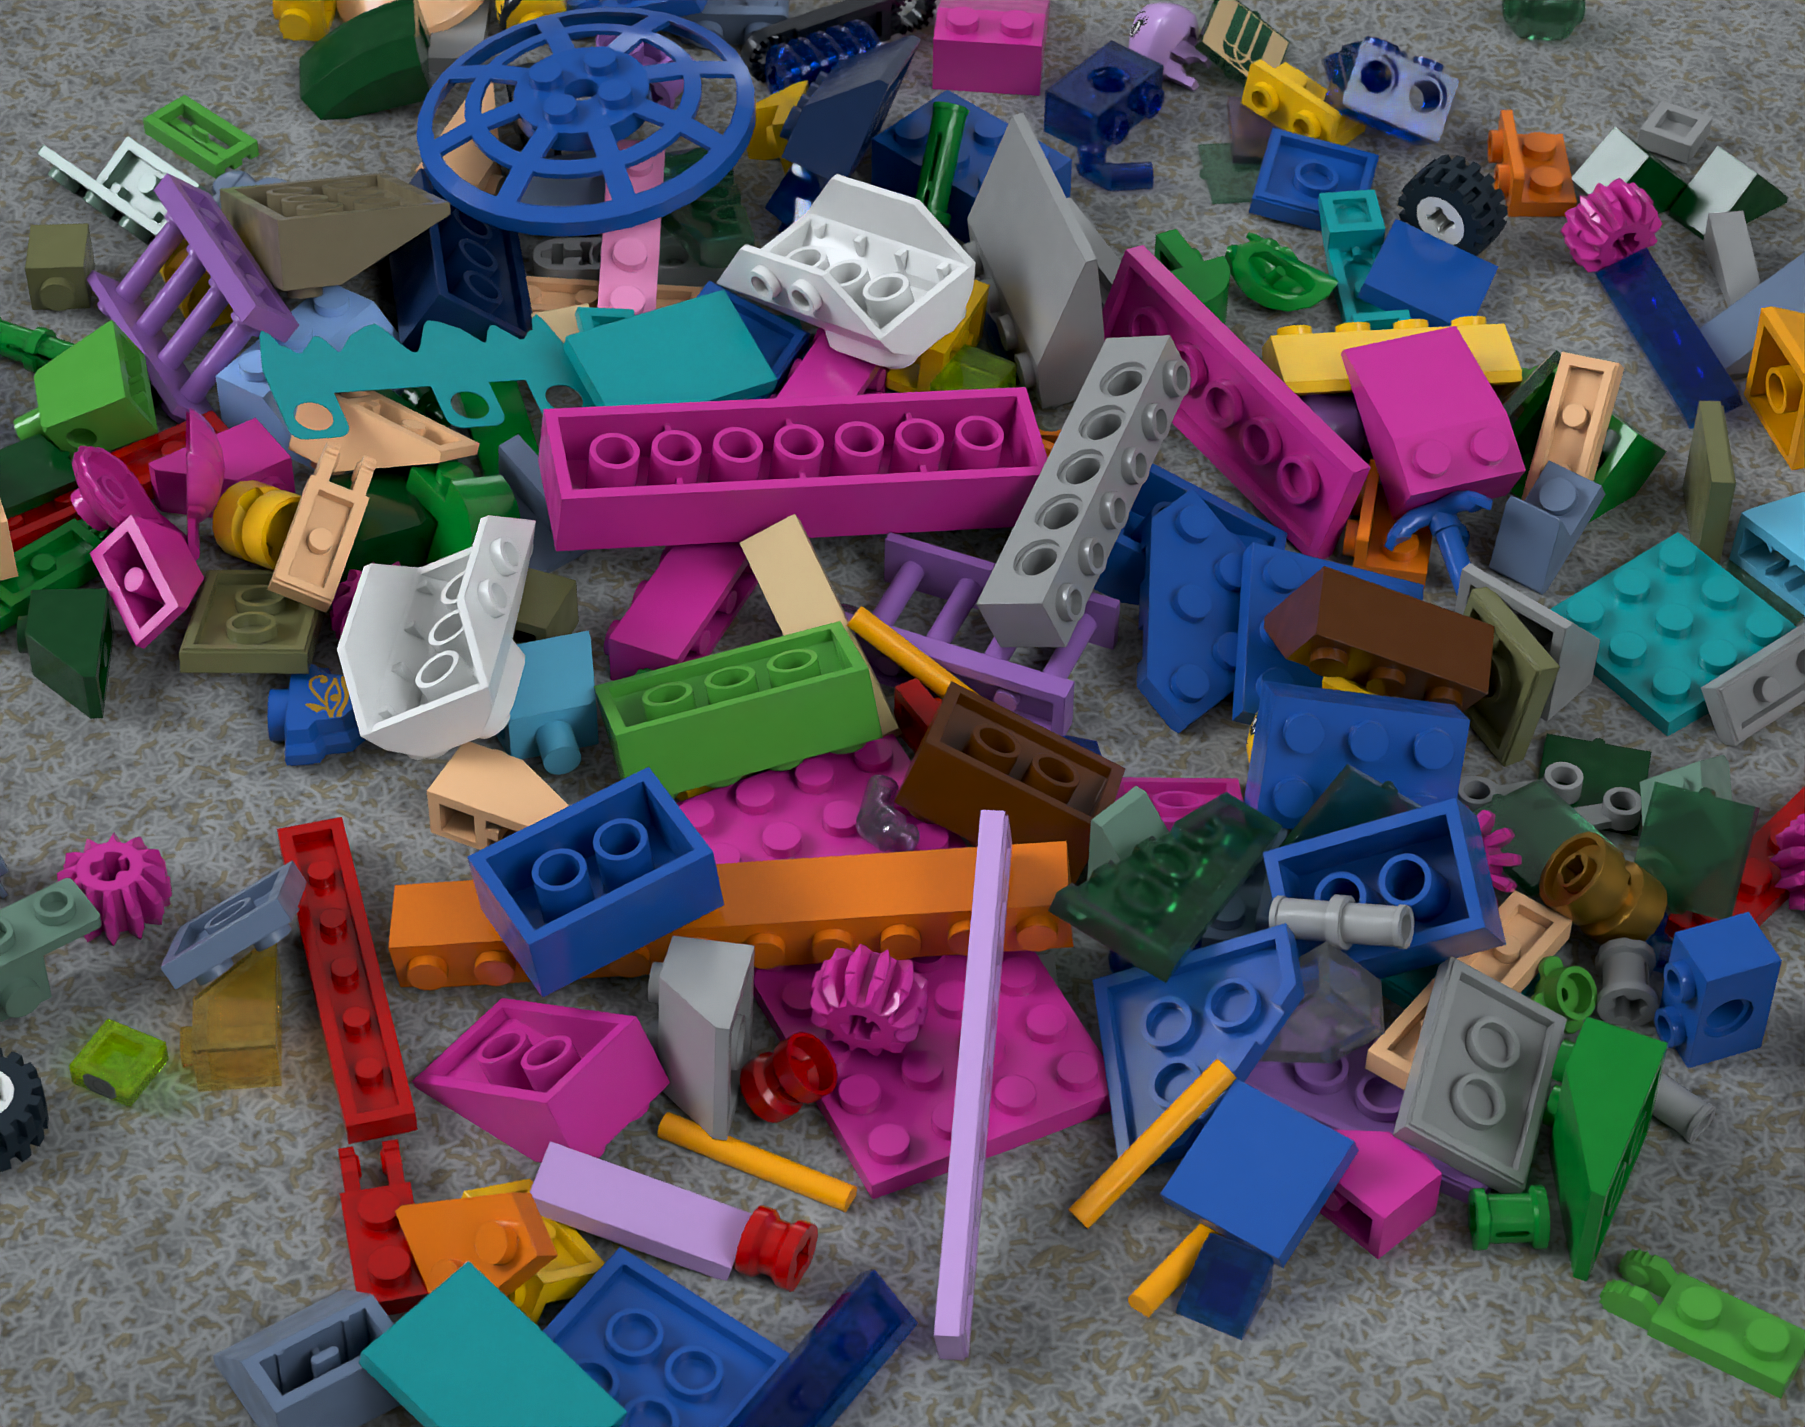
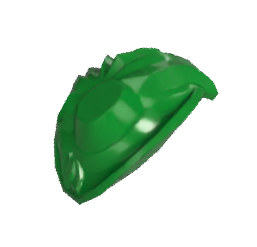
(1276, 276)

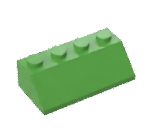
(742, 710)

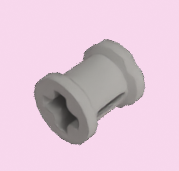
(1625, 976)

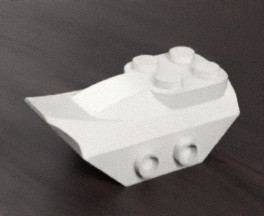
(865, 271)
(435, 646)

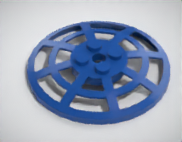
(556, 120)

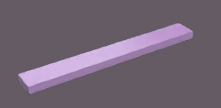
(973, 1088)

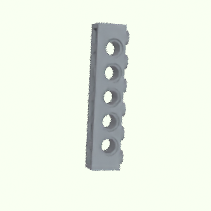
(1084, 492)

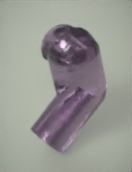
(879, 820)

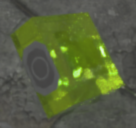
(118, 1062)

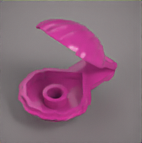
(112, 492)

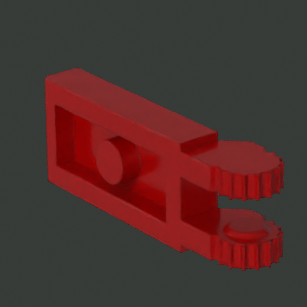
(375, 1240)

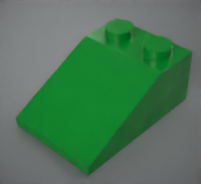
(1599, 1128)

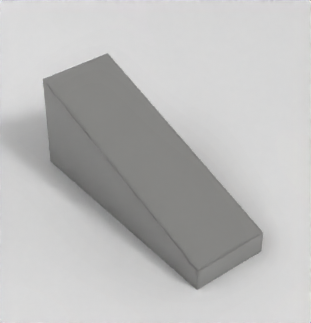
(1731, 254)

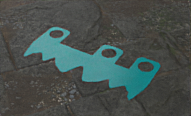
(446, 362)

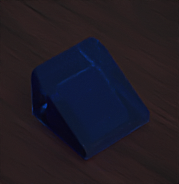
(1226, 1286)

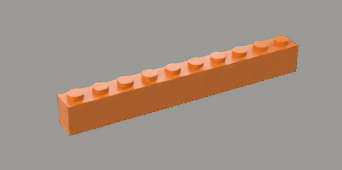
(782, 907)

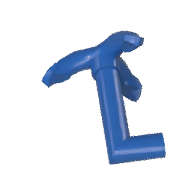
(1444, 526)

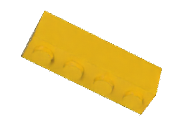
(1314, 363)

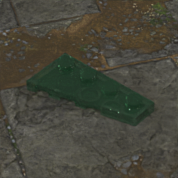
(714, 223)
(1171, 886)

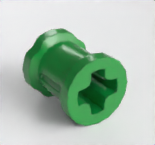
(1509, 1218)

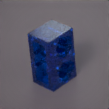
(1389, 103)

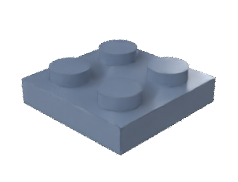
(248, 918)

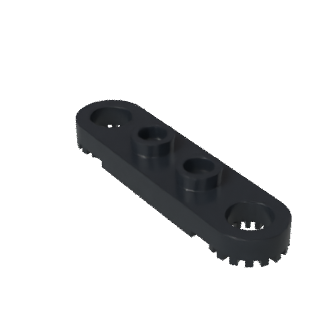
(878, 14)

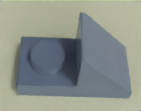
(1544, 527)

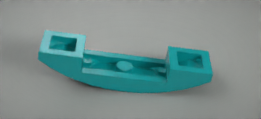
(1351, 241)

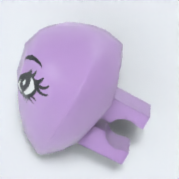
(1168, 36)

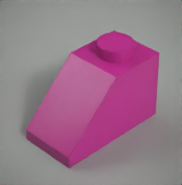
(247, 454)
(147, 575)
(1383, 1192)

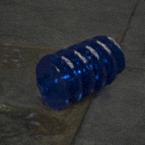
(820, 51)

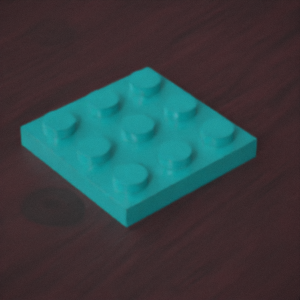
(1671, 628)

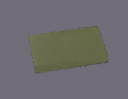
(248, 628)

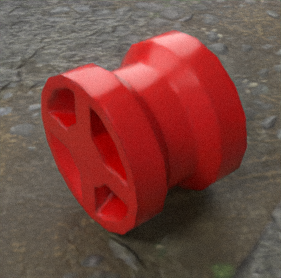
(776, 1248)

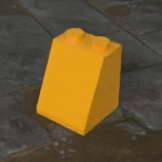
(1778, 381)

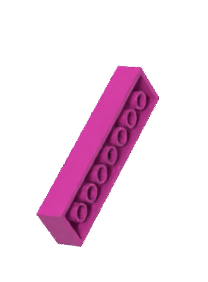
(746, 464)

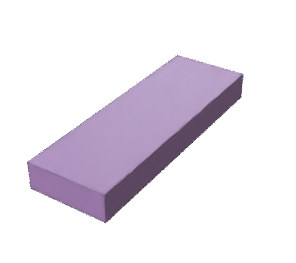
(638, 1211)

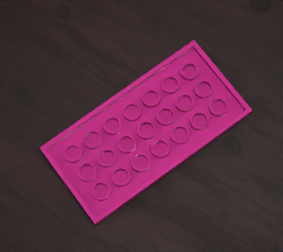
(899, 1107)

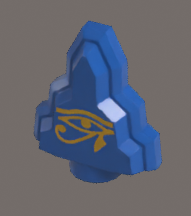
(313, 717)

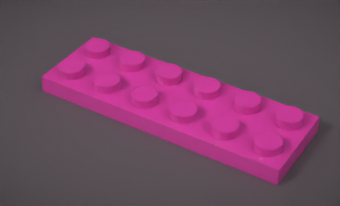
(1242, 410)

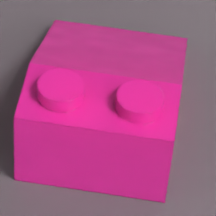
(990, 46)
(1432, 419)
(548, 1076)

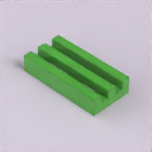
(193, 142)

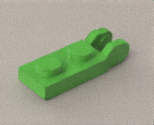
(1706, 1322)

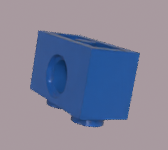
(1717, 990)

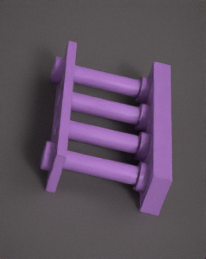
(233, 281)
(960, 579)

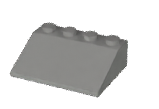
(1036, 269)

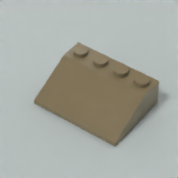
(327, 227)

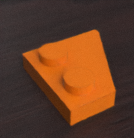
(493, 1232)

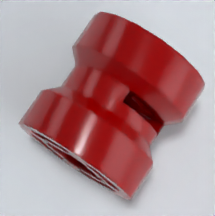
(779, 1084)

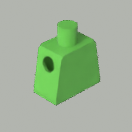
(93, 395)

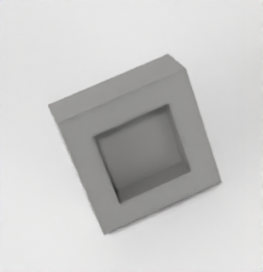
(1674, 131)

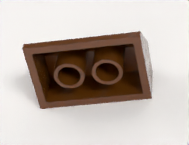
(1383, 640)
(999, 761)

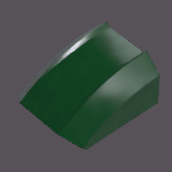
(368, 63)
(392, 526)

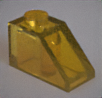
(238, 1026)

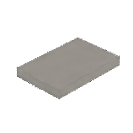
(1480, 1077)

